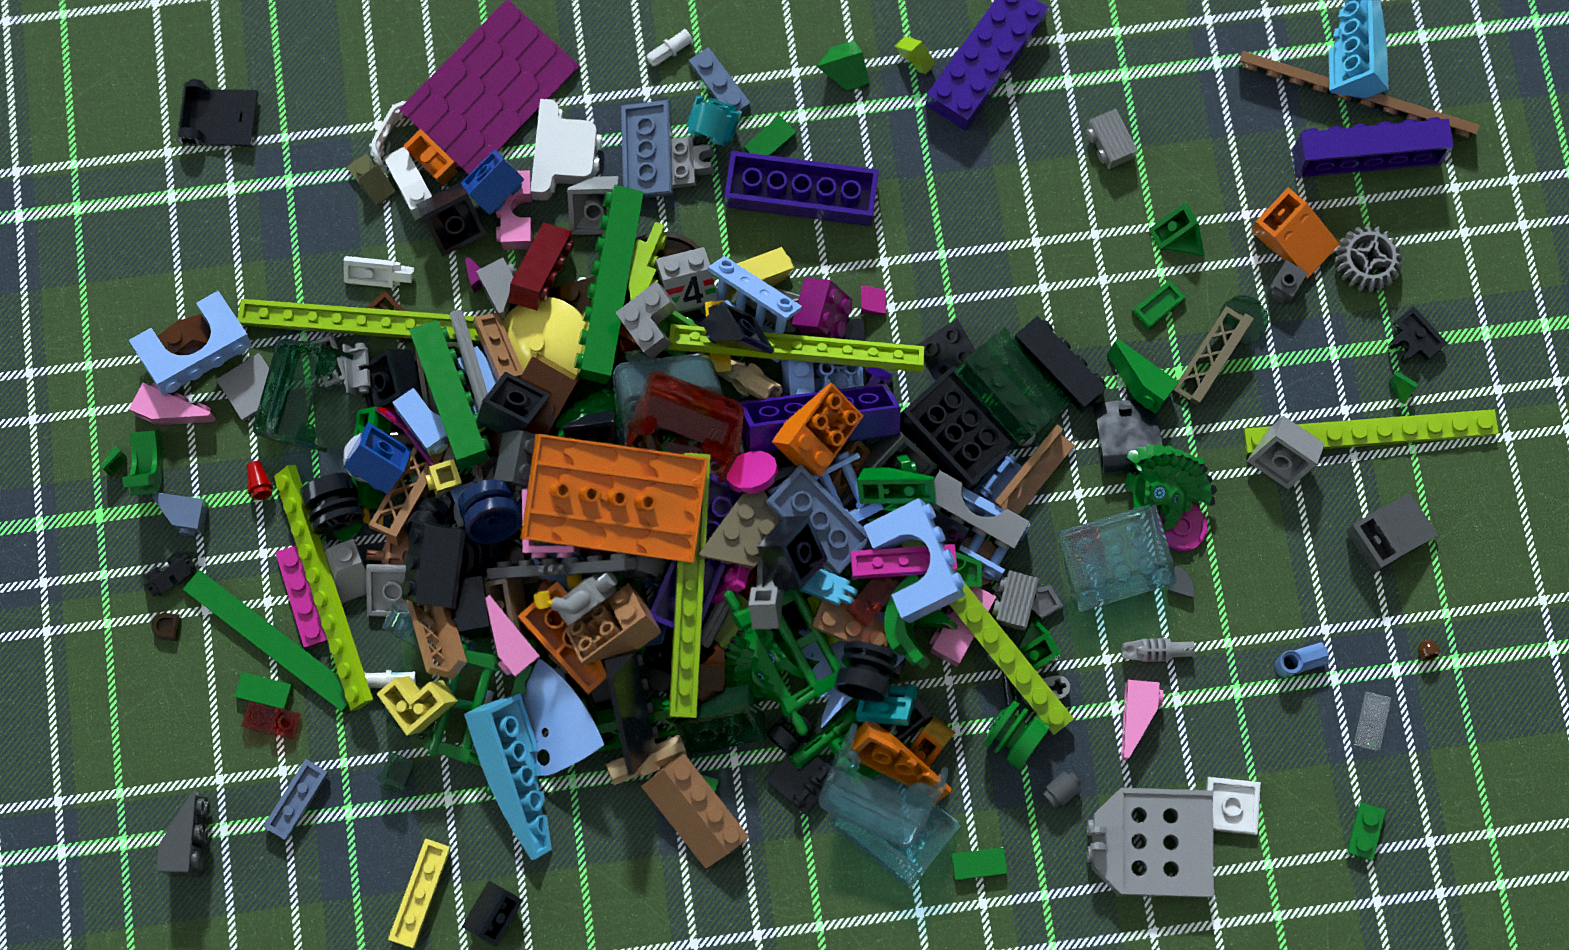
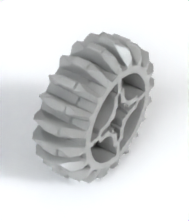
(1349, 255)

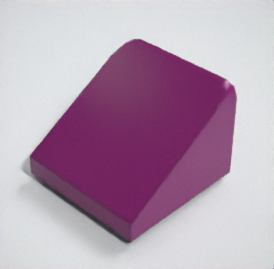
(472, 267)

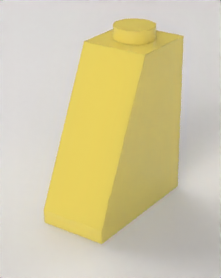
(769, 267)

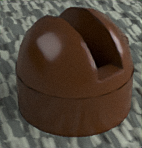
(1428, 650)

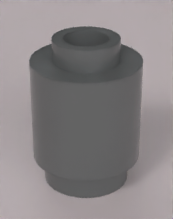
(1062, 790)

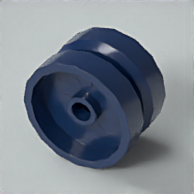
(489, 511)

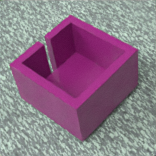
(823, 309)

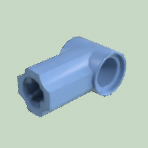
(1302, 659)

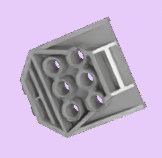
(1192, 832)

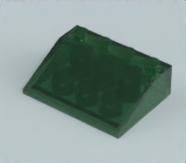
(1012, 386)

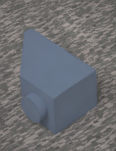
(183, 512)

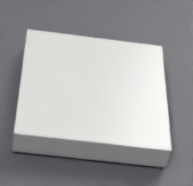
(1235, 805)

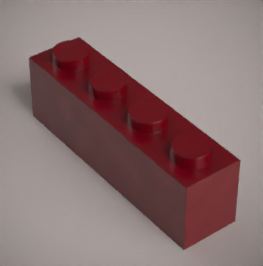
(540, 266)

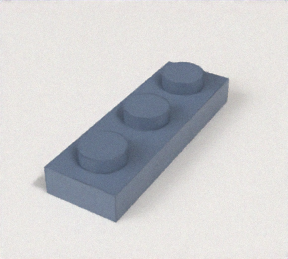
(718, 80)
(296, 799)

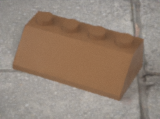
(694, 811)

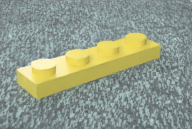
(419, 893)

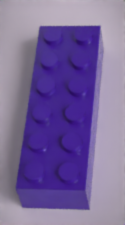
(985, 59)
(1372, 147)
(801, 188)
(766, 416)
(720, 501)

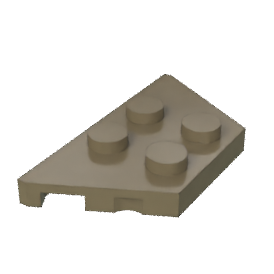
(741, 532)

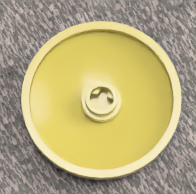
(548, 331)

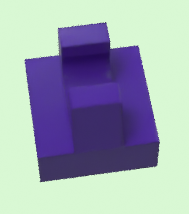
(878, 376)

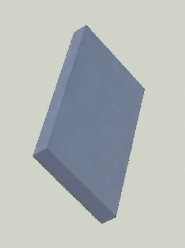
(647, 148)
(836, 529)

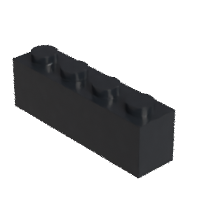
(1061, 364)

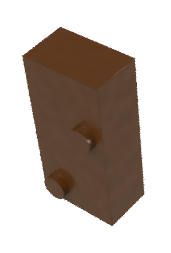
(553, 380)

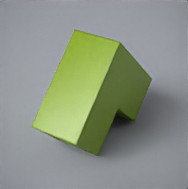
(917, 53)

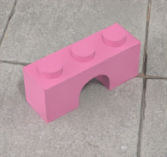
(516, 231)

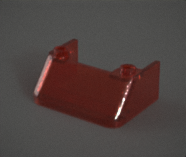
(691, 413)

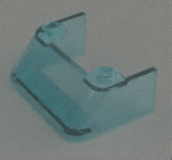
(631, 377)
(873, 805)

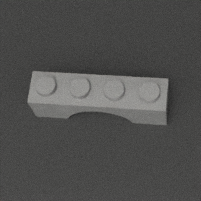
(1006, 527)
(765, 600)

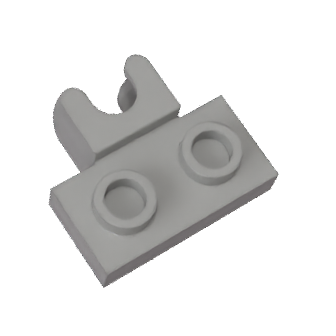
(688, 161)

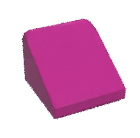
(873, 301)

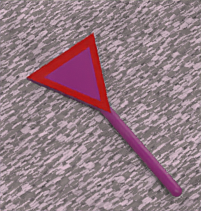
(392, 416)

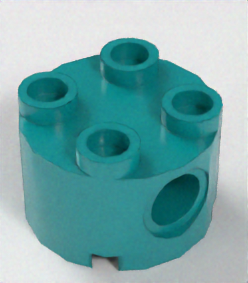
(713, 120)

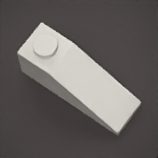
(407, 179)

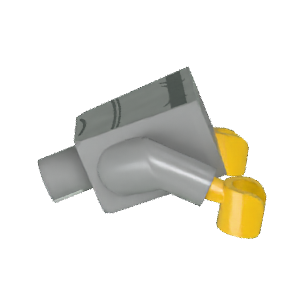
(583, 597)

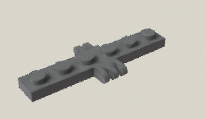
(570, 566)

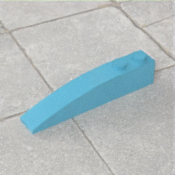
(1360, 51)
(508, 761)

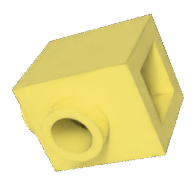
(443, 477)

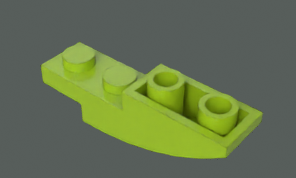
(643, 261)

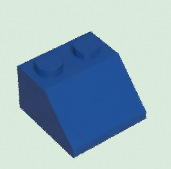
(492, 182)
(377, 458)

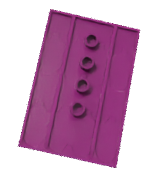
(489, 86)

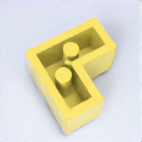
(414, 707)

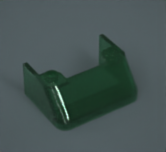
(291, 392)

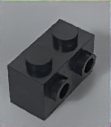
(492, 913)

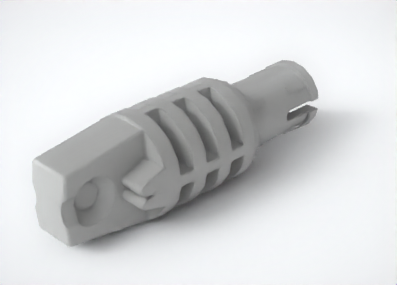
(1156, 650)

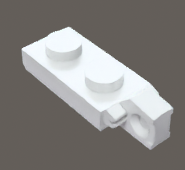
(376, 272)

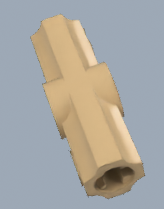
(751, 380)
(663, 754)

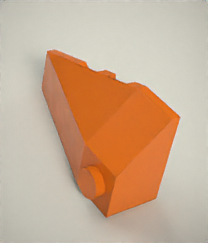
(550, 631)
(890, 757)

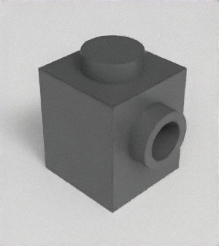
(1286, 282)

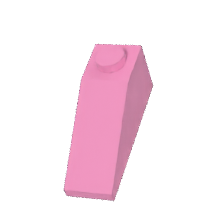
(510, 644)
(1140, 706)

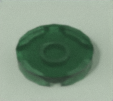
(1251, 306)

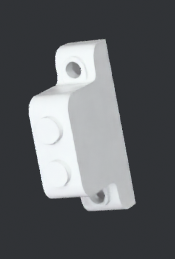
(562, 151)

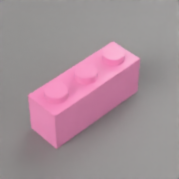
(953, 644)

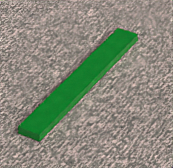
(267, 638)

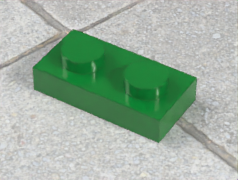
(1365, 831)

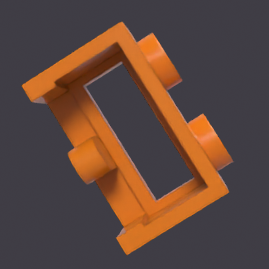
(431, 157)

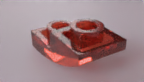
(270, 720)

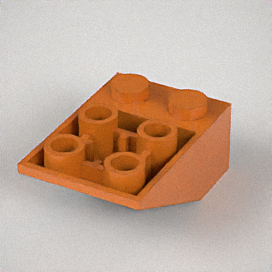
(1295, 232)
(818, 430)

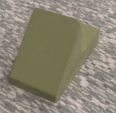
(371, 179)

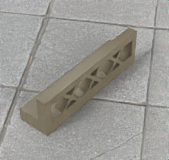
(1223, 355)

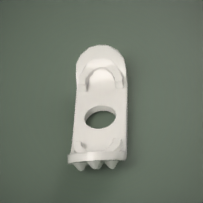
(393, 115)

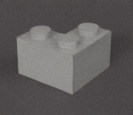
(644, 314)

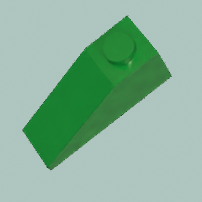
(1143, 379)
(894, 486)

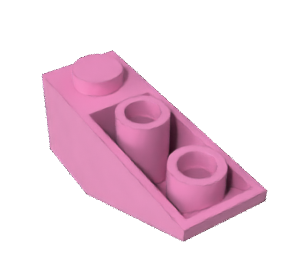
(168, 409)

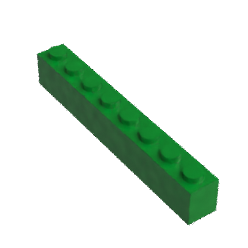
(609, 284)

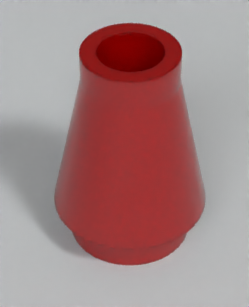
(258, 482)

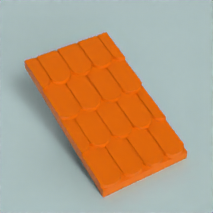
(614, 498)

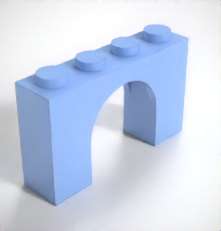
(173, 370)
(427, 425)
(940, 583)

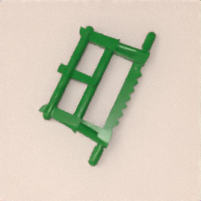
(789, 704)
(464, 752)

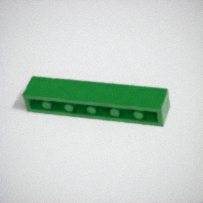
(448, 393)

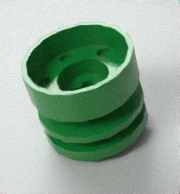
(1016, 734)

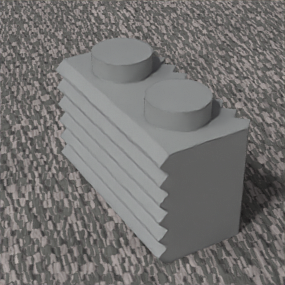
(1111, 139)
(1016, 600)

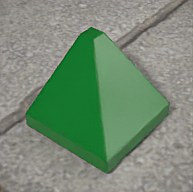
(1402, 386)
(113, 460)

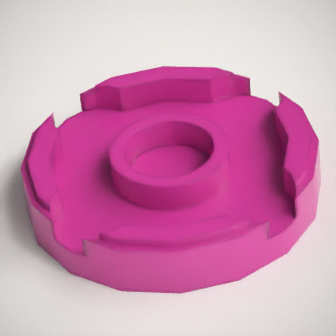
(752, 472)
(1188, 531)

